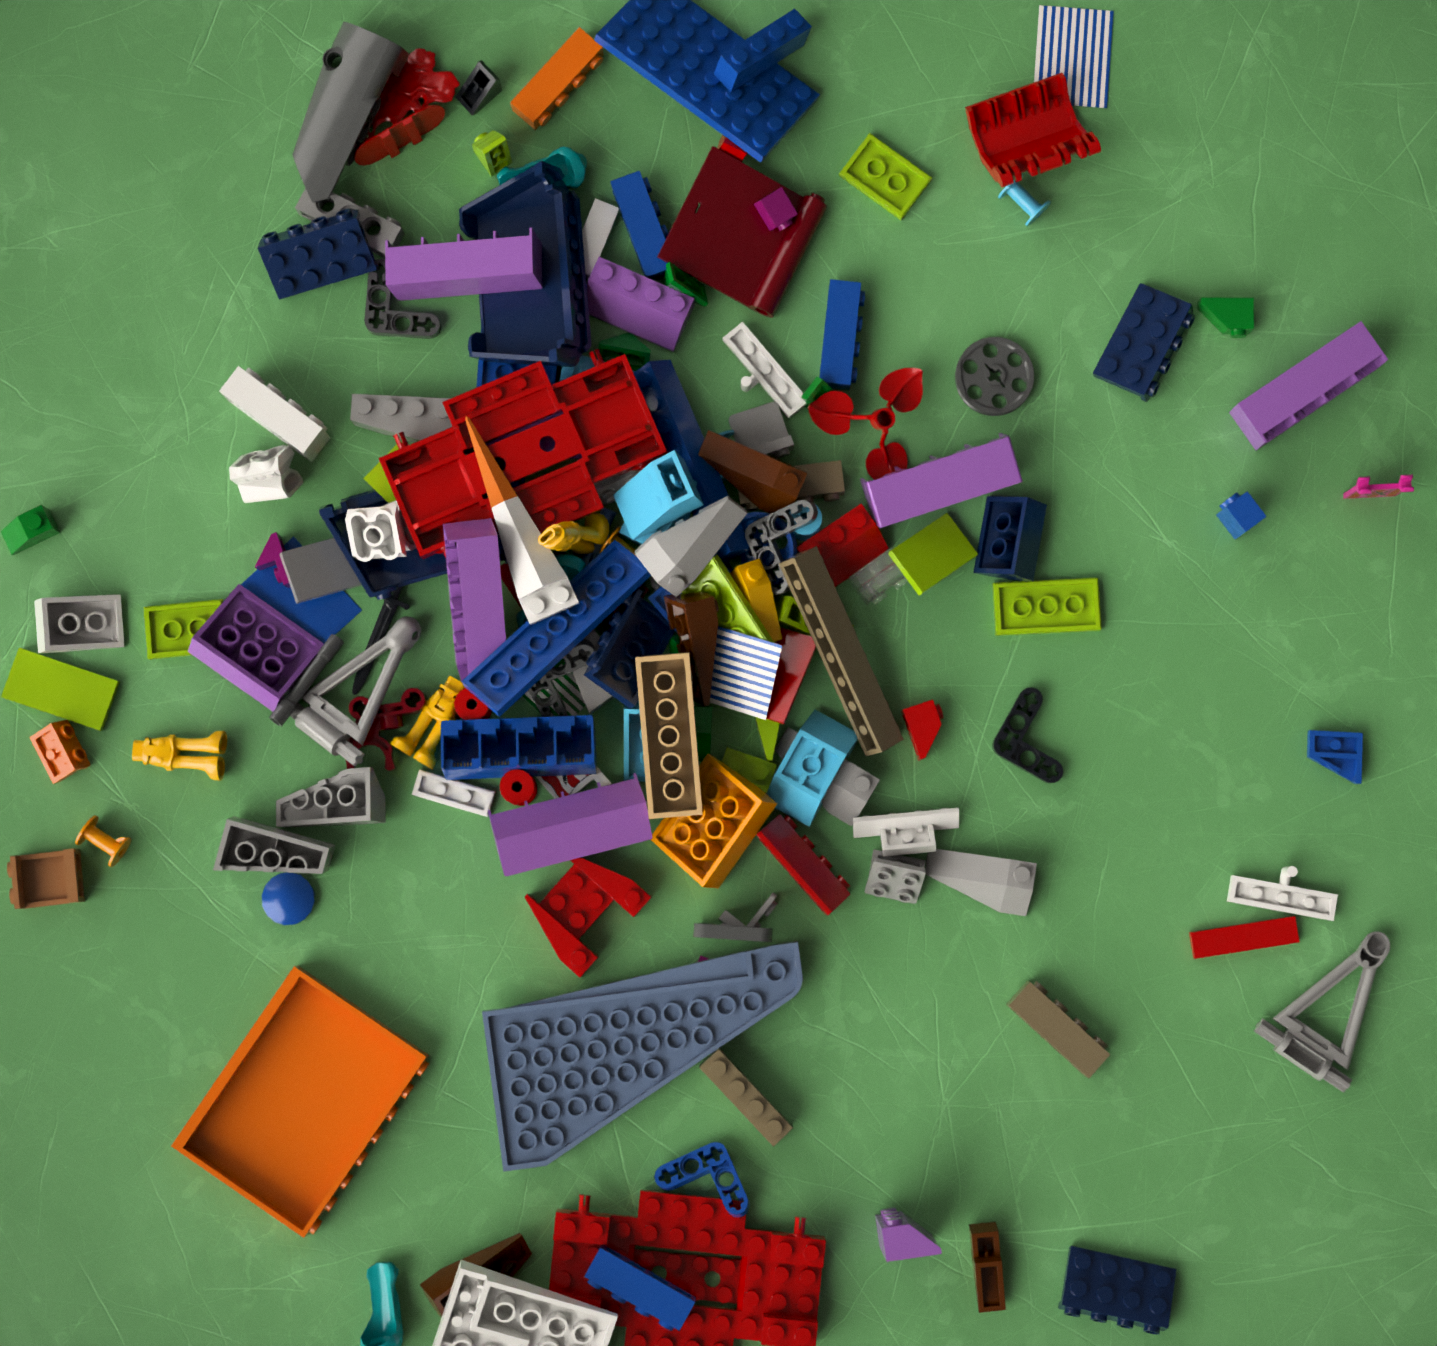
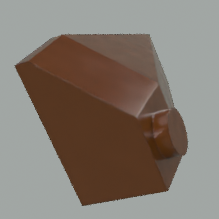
(756, 475)
(697, 626)
(503, 1257)

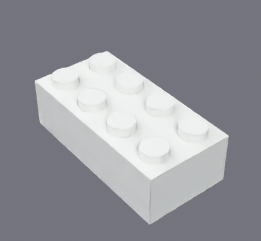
(278, 416)

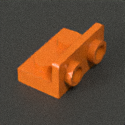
(59, 750)

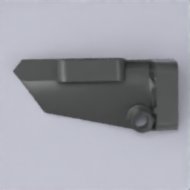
(344, 106)

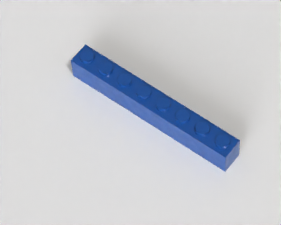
(682, 433)

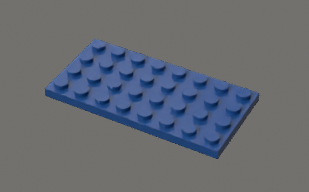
(678, 51)

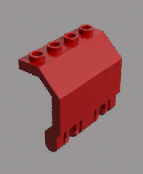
(1029, 130)

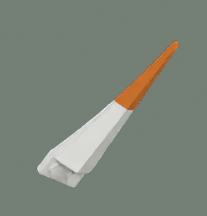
(536, 573)

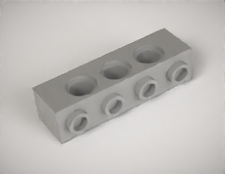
(389, 230)

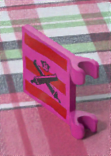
(1364, 490)

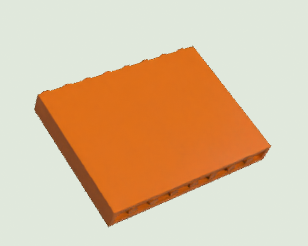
(301, 1102)

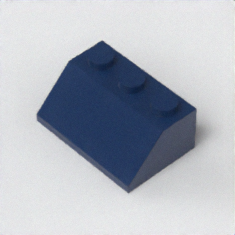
(1010, 538)

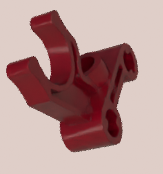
(387, 718)

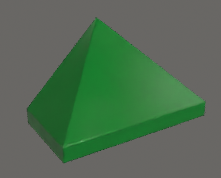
(684, 283)
(625, 344)

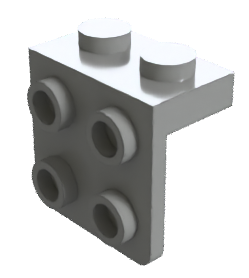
(762, 430)
(768, 906)

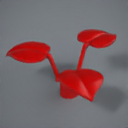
(903, 391)

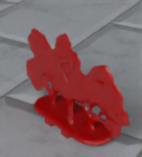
(401, 96)

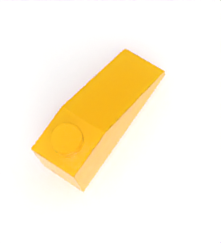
(758, 591)

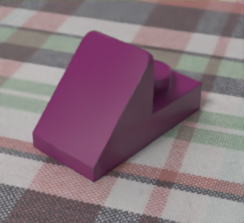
(271, 557)

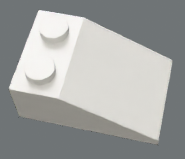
(79, 623)

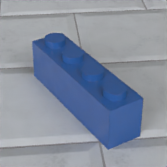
(762, 50)
(641, 222)
(840, 333)
(640, 1287)

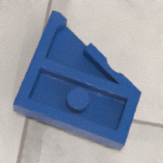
(1337, 752)

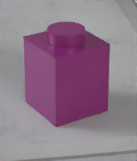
(776, 210)

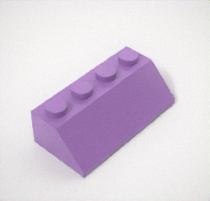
(638, 304)
(903, 1237)

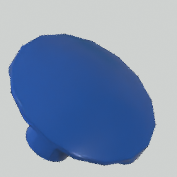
(288, 898)

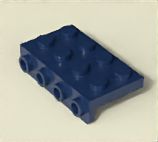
(316, 253)
(1145, 342)
(633, 632)
(1117, 1290)

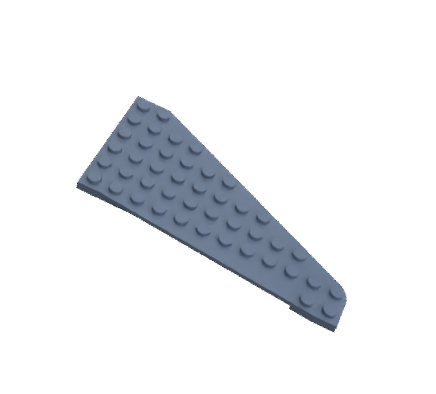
(596, 1052)

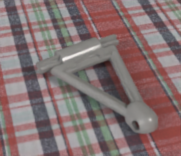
(329, 725)
(1308, 1048)

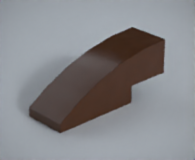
(987, 1266)

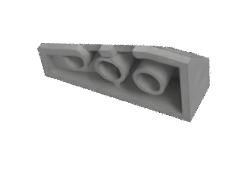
(684, 550)
(848, 790)
(344, 799)
(994, 881)

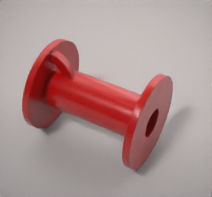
(462, 706)
(508, 784)

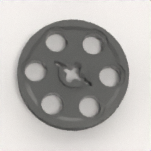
(992, 388)

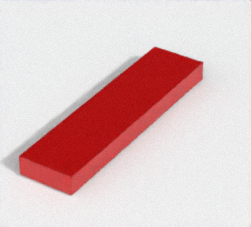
(1244, 937)

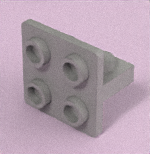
(895, 877)

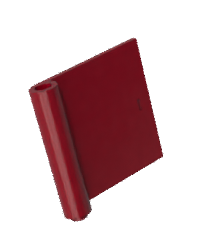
(729, 241)

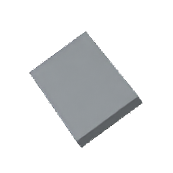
(318, 570)

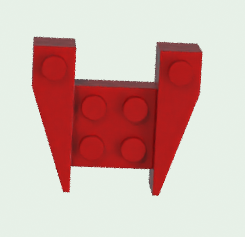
(578, 903)

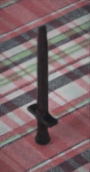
(379, 631)

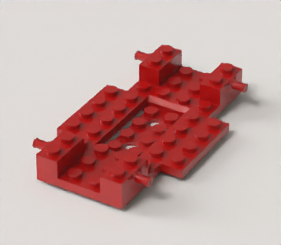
(600, 420)
(771, 1283)

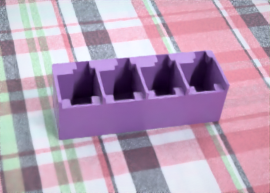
(464, 267)
(1308, 385)
(942, 481)
(474, 591)
(571, 826)

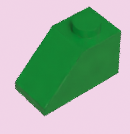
(1229, 315)
(29, 529)
(703, 723)

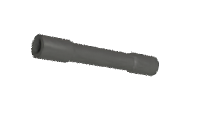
(324, 656)

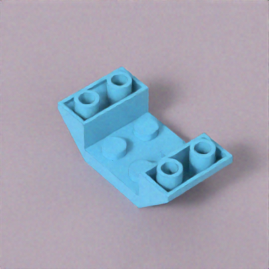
(811, 766)

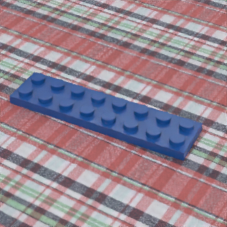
(540, 646)

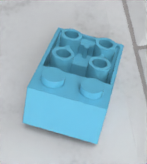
(657, 495)

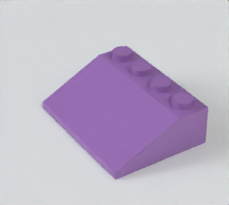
(255, 647)

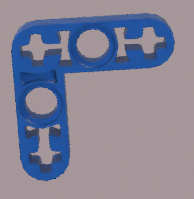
(715, 1168)

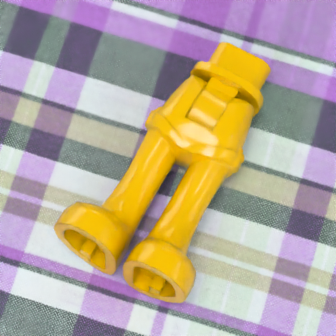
(574, 537)
(438, 707)
(166, 753)

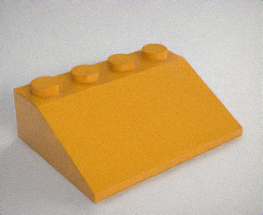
(714, 842)

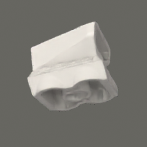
(266, 474)
(378, 532)

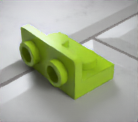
(750, 767)

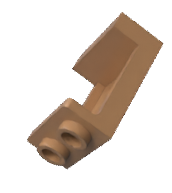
(46, 879)

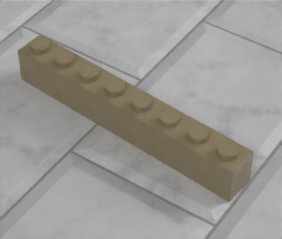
(841, 651)

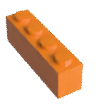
(557, 79)

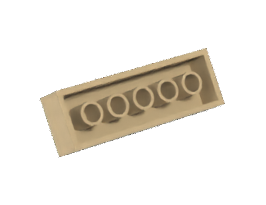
(669, 735)

